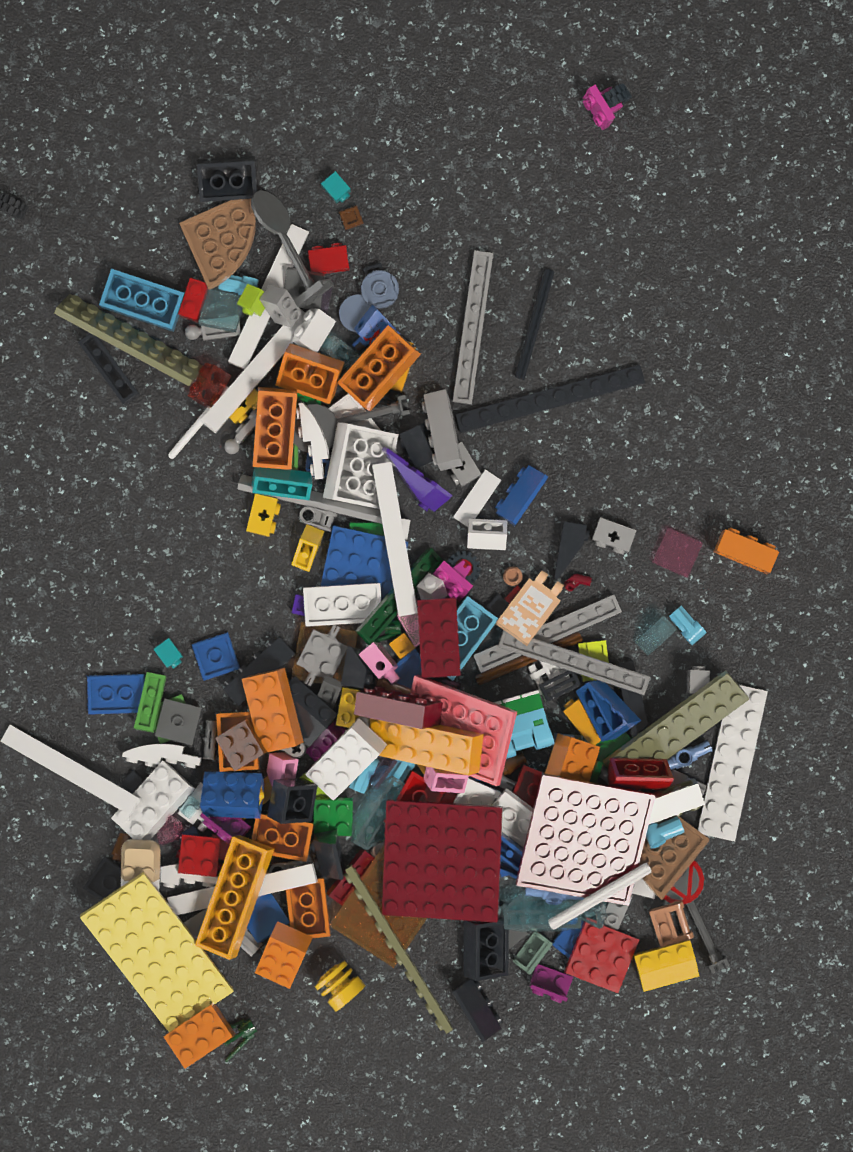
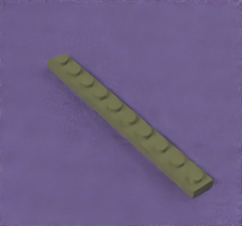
(393, 942)

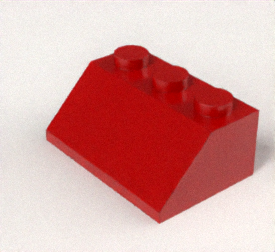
(639, 773)
(417, 790)

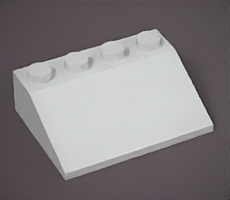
(351, 462)

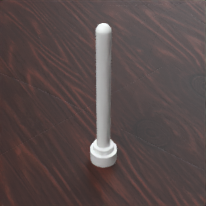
(189, 434)

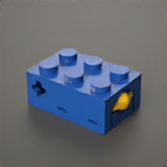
(232, 794)

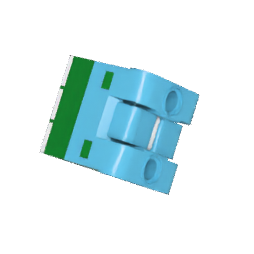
(530, 723)

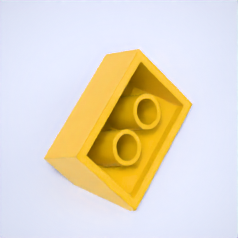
(666, 965)

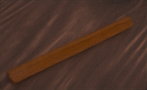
(523, 660)

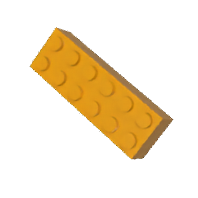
(432, 747)
(234, 897)

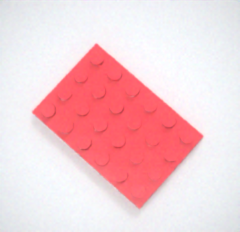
(474, 715)

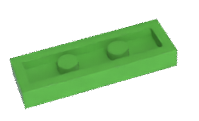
(150, 702)

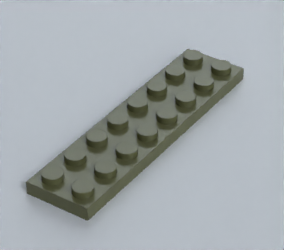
(128, 339)
(685, 721)

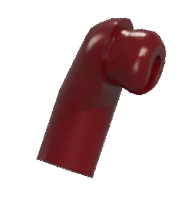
(575, 580)

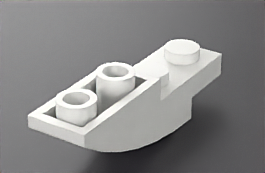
(312, 431)
(155, 753)
(171, 877)

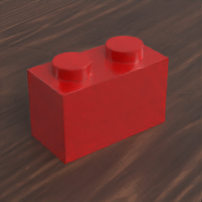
(329, 259)
(193, 300)

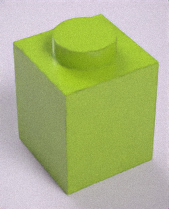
(250, 301)

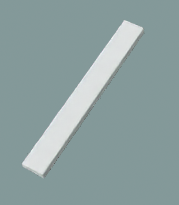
(255, 324)
(250, 377)
(395, 539)
(70, 770)
(272, 883)

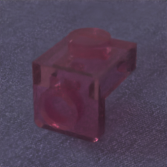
(170, 831)

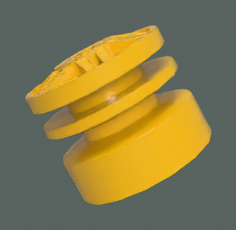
(339, 985)

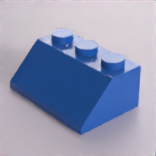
(520, 494)

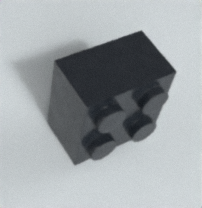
(292, 800)

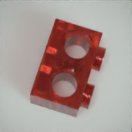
(213, 388)

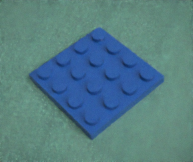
(357, 559)

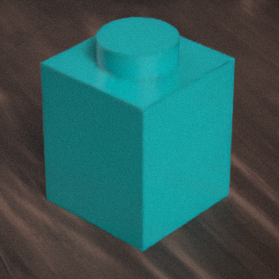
(336, 188)
(169, 653)

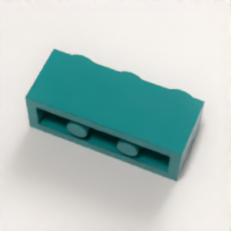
(282, 483)

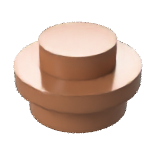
(512, 576)

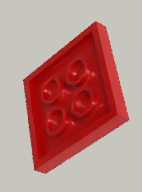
(601, 956)

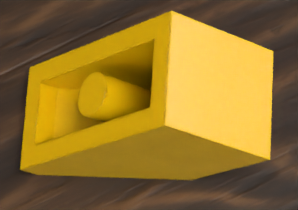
(307, 547)

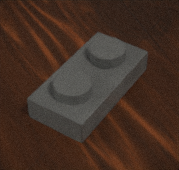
(330, 691)

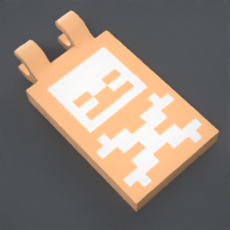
(530, 609)

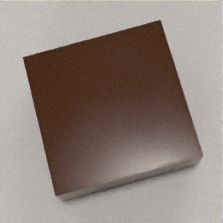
(351, 217)

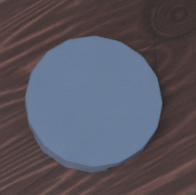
(380, 289)
(352, 311)

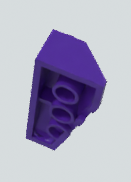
(423, 489)

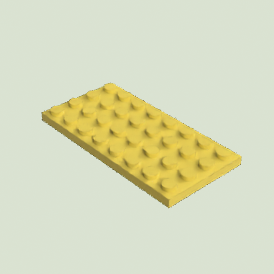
(156, 952)

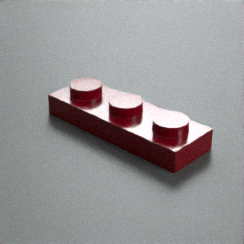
(341, 888)

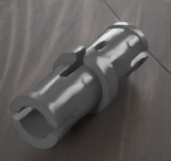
(210, 753)

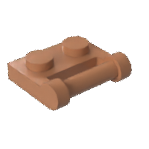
(665, 926)

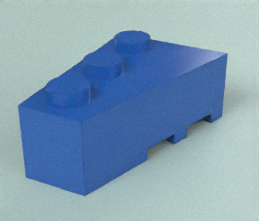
(606, 710)
(510, 856)

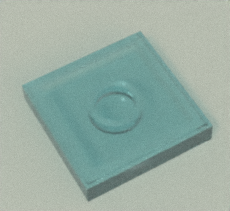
(221, 311)

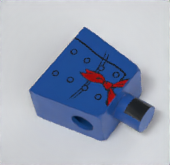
(370, 328)

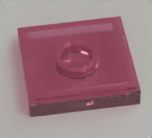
(677, 552)

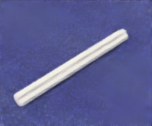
(599, 896)

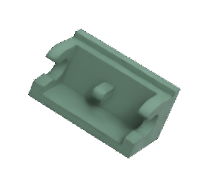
(532, 952)

